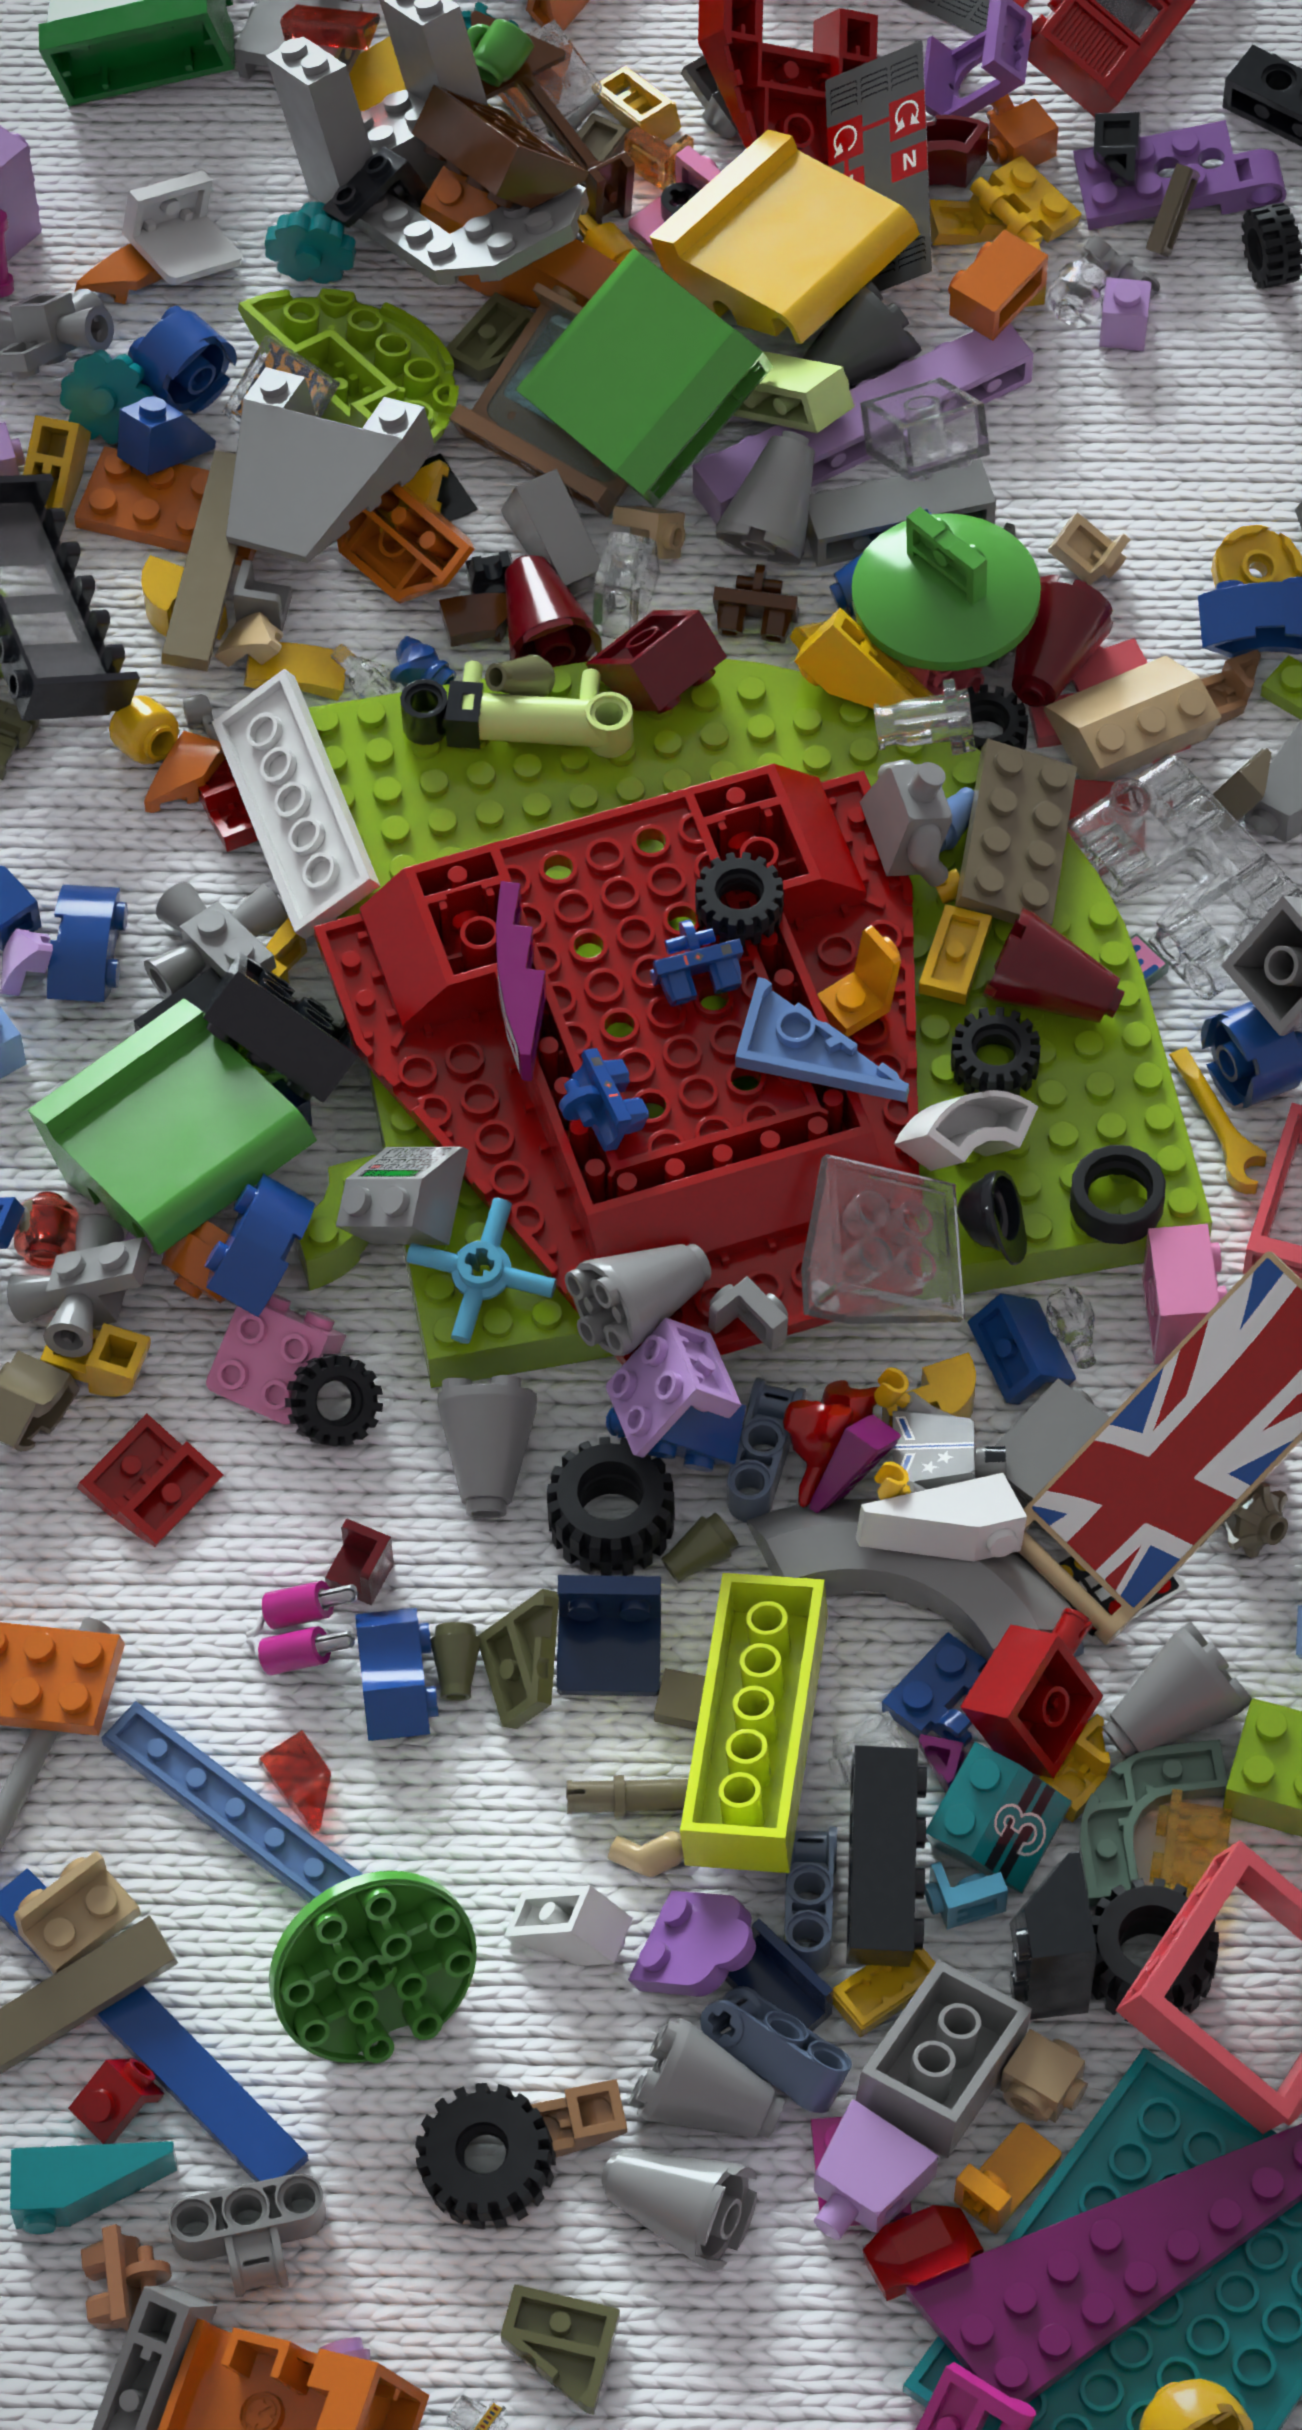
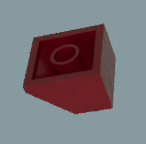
(660, 659)

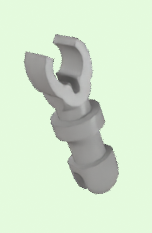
(1106, 258)

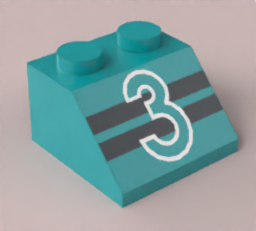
(997, 1817)

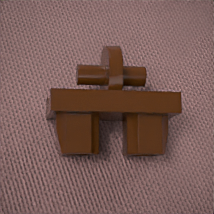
(775, 609)

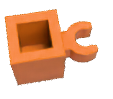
(1021, 131)

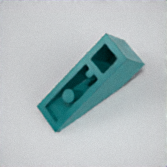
(73, 2182)

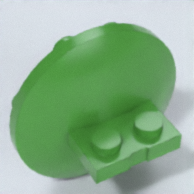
(946, 591)
(369, 1962)

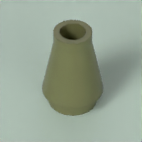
(521, 676)
(701, 1547)
(455, 1658)

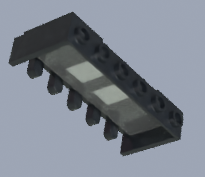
(48, 636)

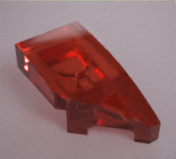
(299, 1778)

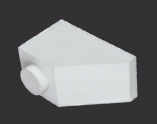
(570, 1925)

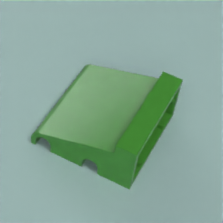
(645, 377)
(169, 1128)

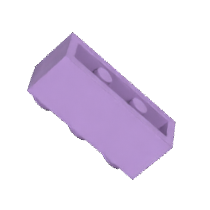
(17, 192)

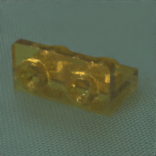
(1191, 1841)

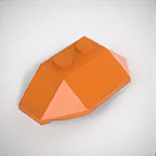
(405, 558)

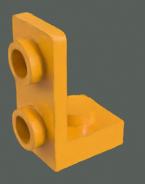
(866, 991)
(1006, 2177)

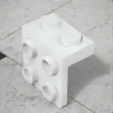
(173, 231)

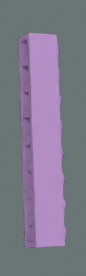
(970, 363)

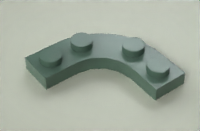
(1130, 1794)

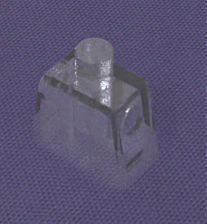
(629, 570)

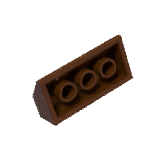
(494, 151)

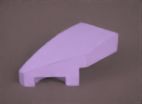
(23, 953)

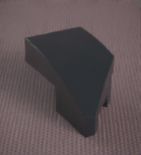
(1118, 144)

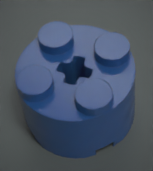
(184, 360)
(1251, 1056)

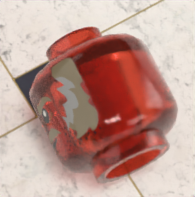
(46, 1229)

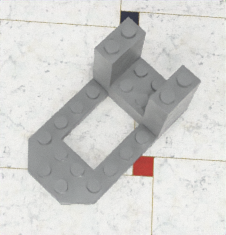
(338, 139)

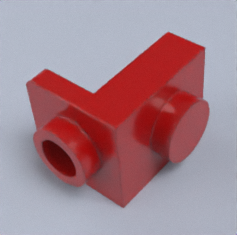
(115, 2097)

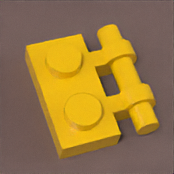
(1026, 202)

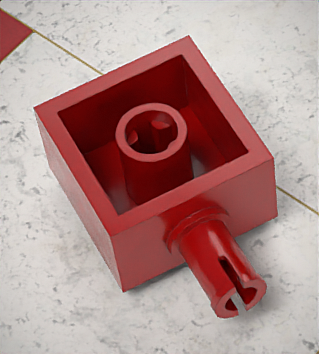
(1035, 1695)

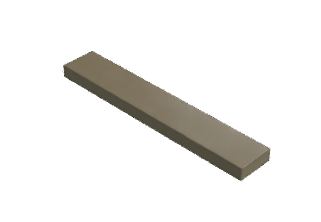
(205, 574)

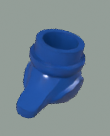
(420, 662)

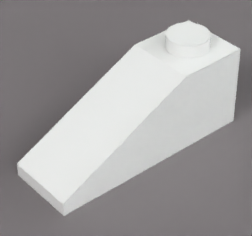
(950, 1521)

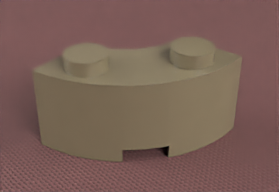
(32, 1399)

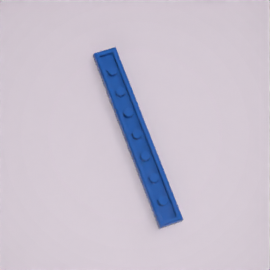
(185, 2069)

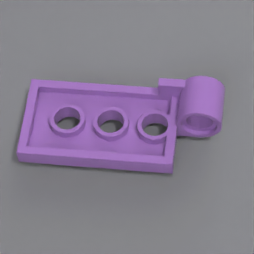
(1239, 184)

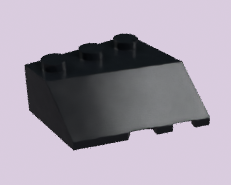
(280, 1030)
(1054, 1945)

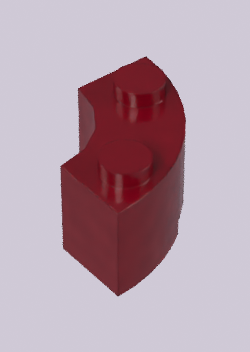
(955, 149)

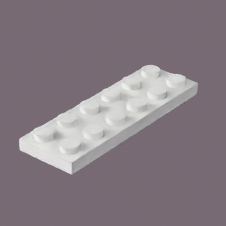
(295, 804)

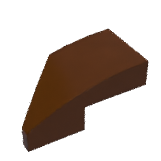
(474, 617)

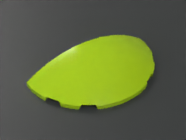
(362, 348)

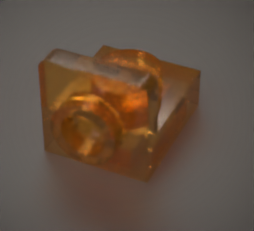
(652, 157)

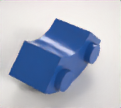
(1252, 617)
(84, 951)
(256, 1250)
(394, 1675)

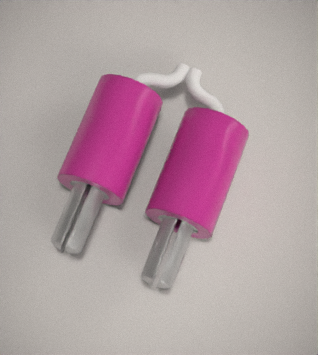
(294, 1607)

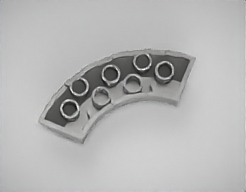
(974, 1596)

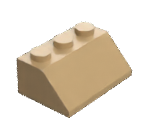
(1133, 719)

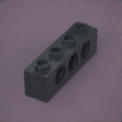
(1266, 93)

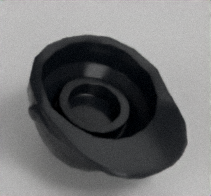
(994, 1215)

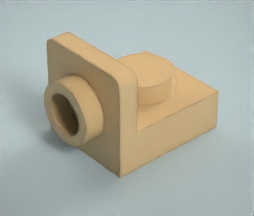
(655, 523)

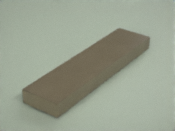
(82, 1990)

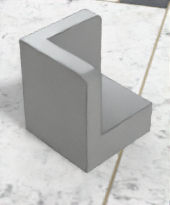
(262, 597)

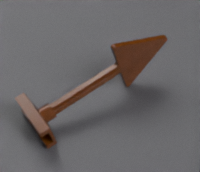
(609, 181)

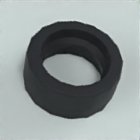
(1117, 1161)

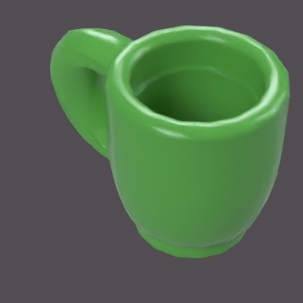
(500, 51)

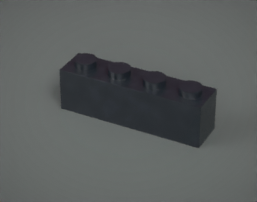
(883, 1856)

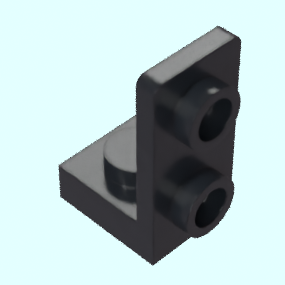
(380, 174)

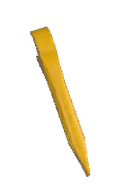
(1237, 1150)

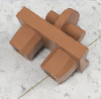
(127, 2272)

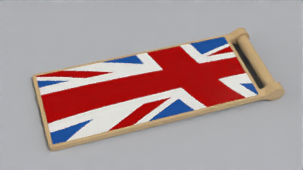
(1179, 1450)

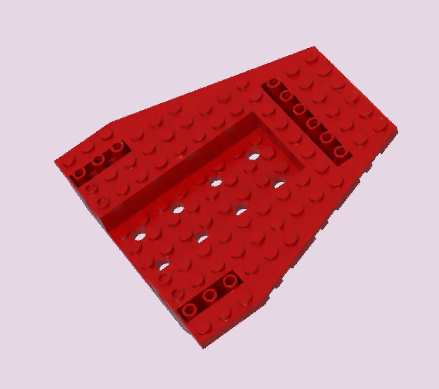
(720, 1160)

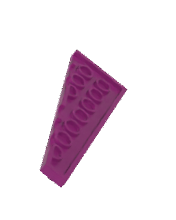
(1073, 2287)

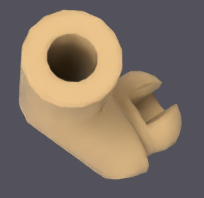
(649, 1858)

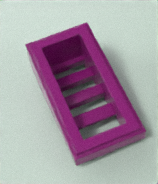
(855, 1456)

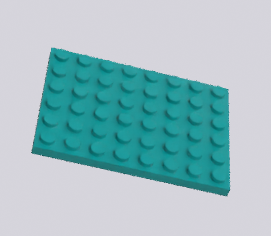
(1225, 2326)

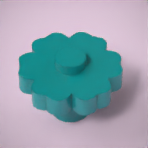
(310, 245)
(100, 390)

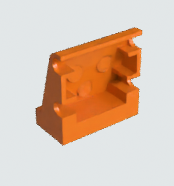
(275, 2385)

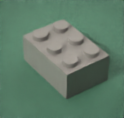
(943, 2057)

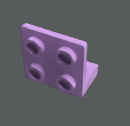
(664, 1378)

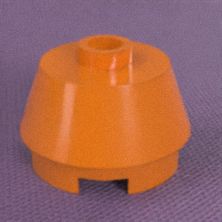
(188, 1258)

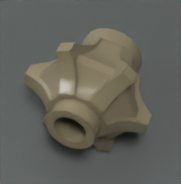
(1257, 1521)

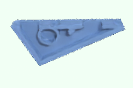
(797, 1046)

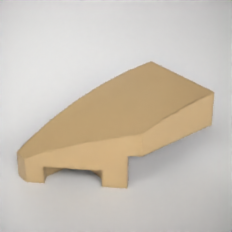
(250, 636)

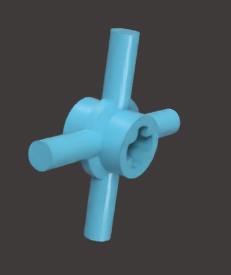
(470, 1258)

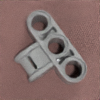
(251, 2249)

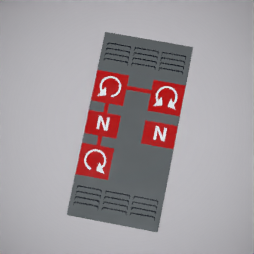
(882, 143)

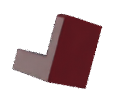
(362, 1561)

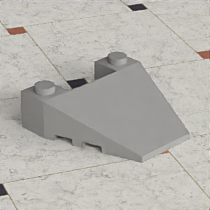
(309, 475)

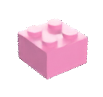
(1179, 1283)

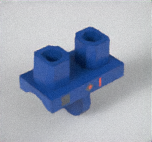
(676, 971)
(597, 1100)

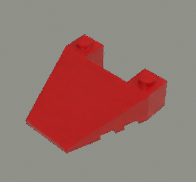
(777, 84)

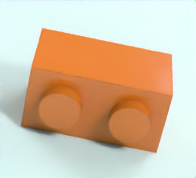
(997, 284)

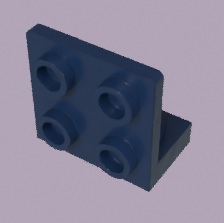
(609, 1635)

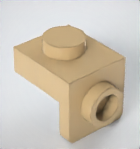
(1088, 550)

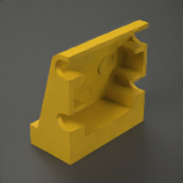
(781, 239)

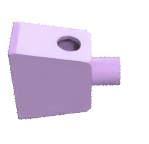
(869, 2173)

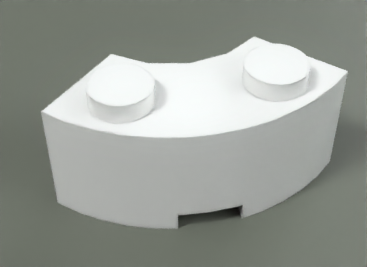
(974, 1122)

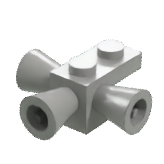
(50, 326)
(212, 935)
(83, 1285)

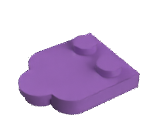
(694, 1945)

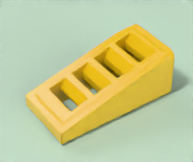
(639, 105)

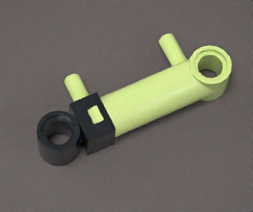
(478, 716)

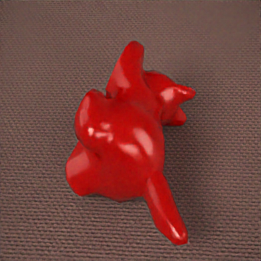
(818, 1427)

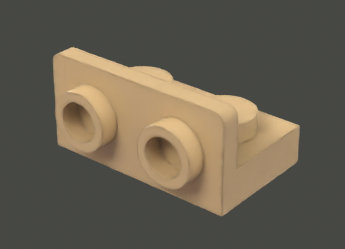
(75, 1913)

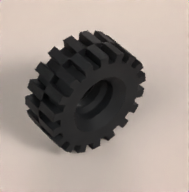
(492, 2194)

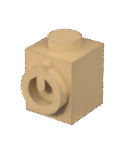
(1043, 2078)

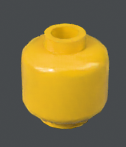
(144, 730)

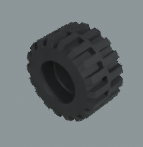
(610, 1543)
(1147, 1912)

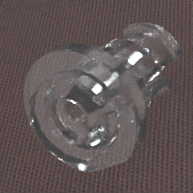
(928, 721)

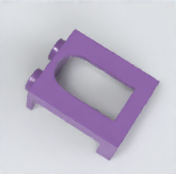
(1000, 49)

